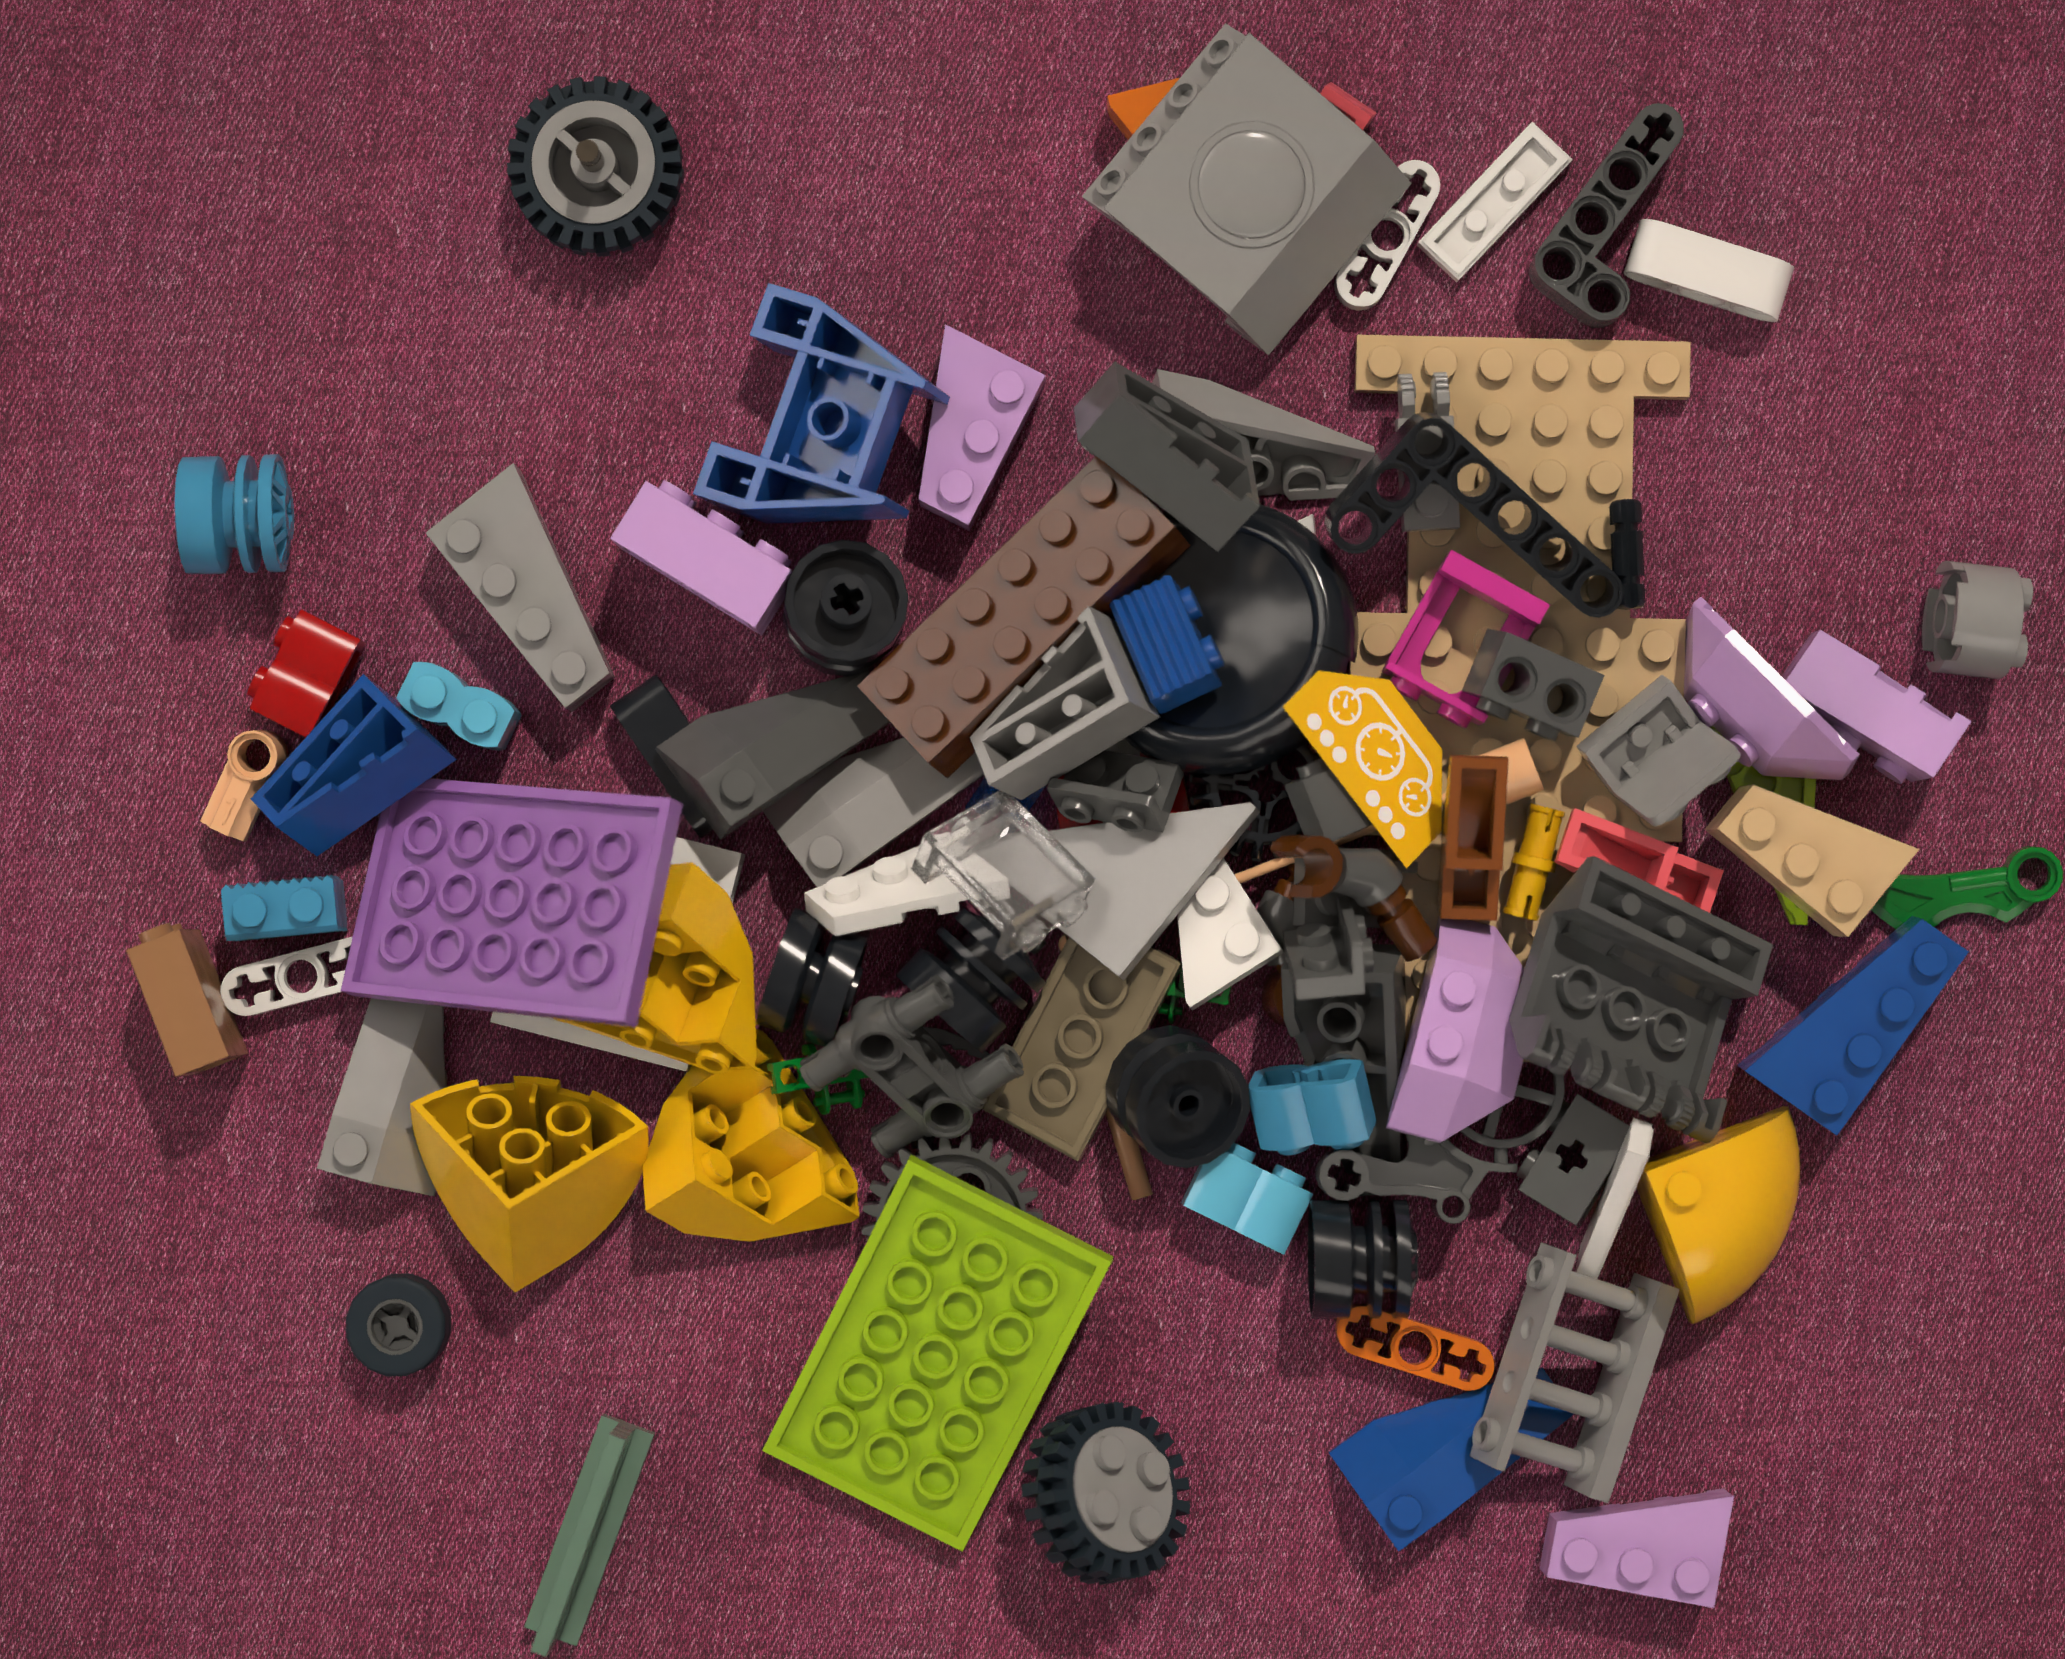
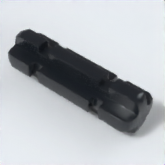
(1627, 551)

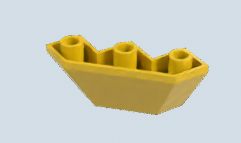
(697, 981)
(745, 1159)

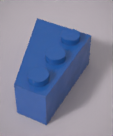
(350, 768)

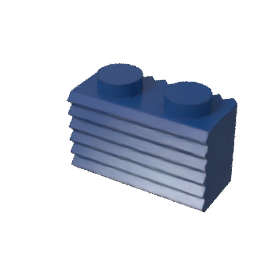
(1167, 643)

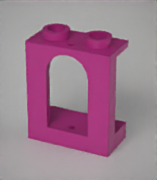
(1458, 572)

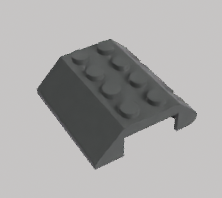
(1634, 994)

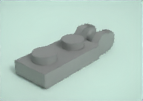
(1435, 506)

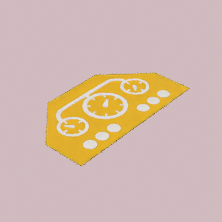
(1376, 754)

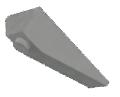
(390, 1067)

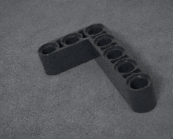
(1483, 502)

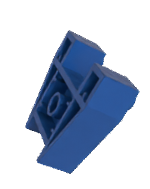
(829, 424)

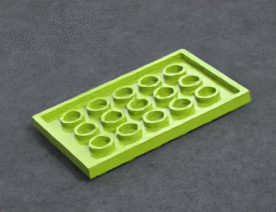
(937, 1353)

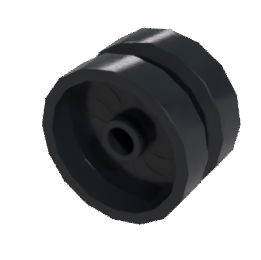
(852, 576)
(816, 979)
(1177, 1096)

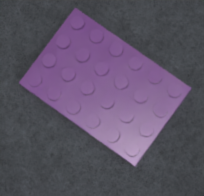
(514, 900)

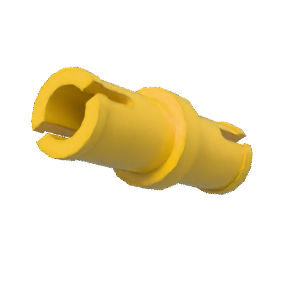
(1533, 862)

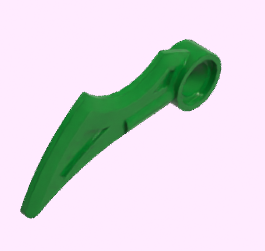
(1983, 891)

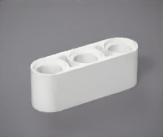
(1708, 270)

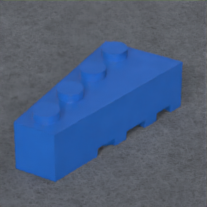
(1856, 1026)

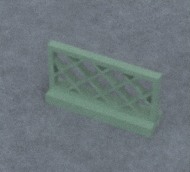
(588, 1533)

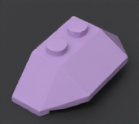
(1755, 706)
(1460, 1040)

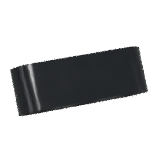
(651, 718)

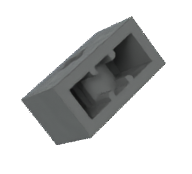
(1576, 1192)

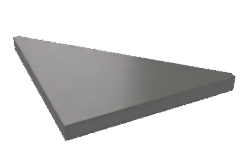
(1146, 877)

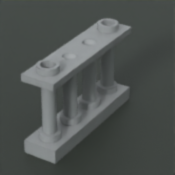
(1620, 1388)

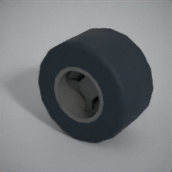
(380, 1327)

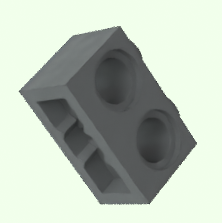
(1535, 675)

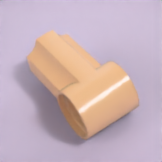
(231, 805)

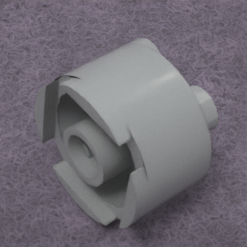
(1976, 620)

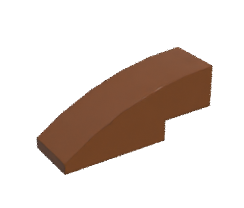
(1472, 837)

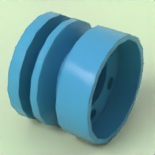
(224, 514)

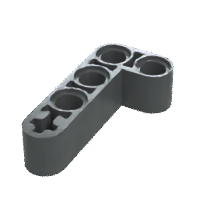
(1612, 207)

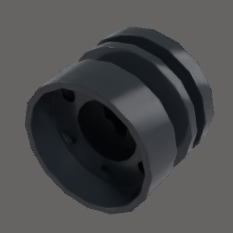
(975, 978)
(1360, 1259)

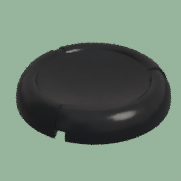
(1277, 618)

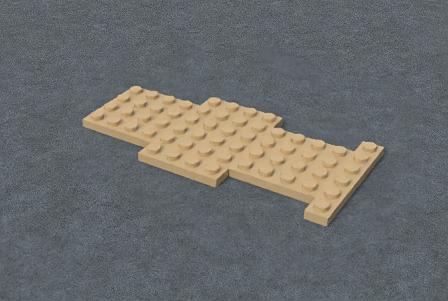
(1563, 432)

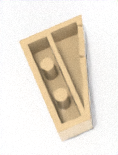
(1810, 856)

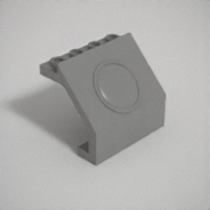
(1249, 186)

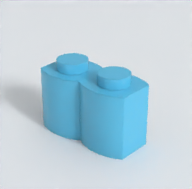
(468, 710)
(1249, 1198)

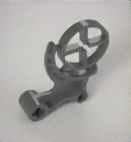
(1438, 1168)

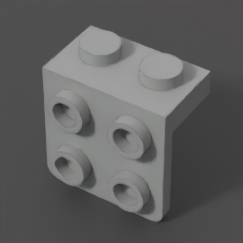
(1658, 753)

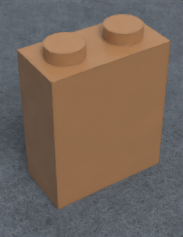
(185, 999)

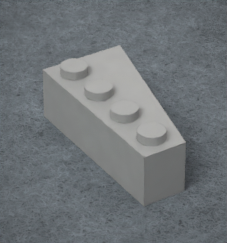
(517, 575)

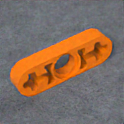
(1450, 1373)

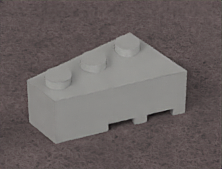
(1067, 711)

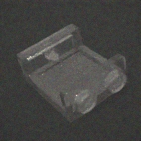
(1007, 871)

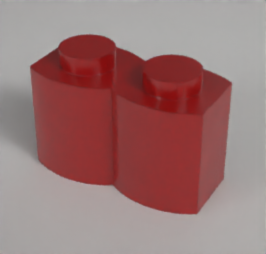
(306, 673)

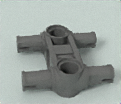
(911, 1067)

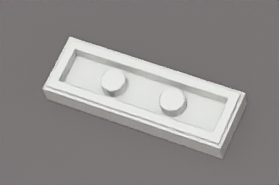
(1494, 202)
(1615, 1198)

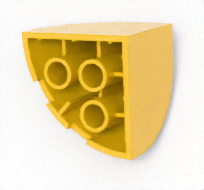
(529, 1168)
(1723, 1208)

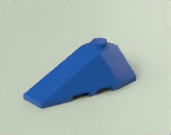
(1419, 1463)

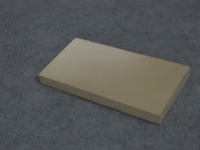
(1072, 1041)

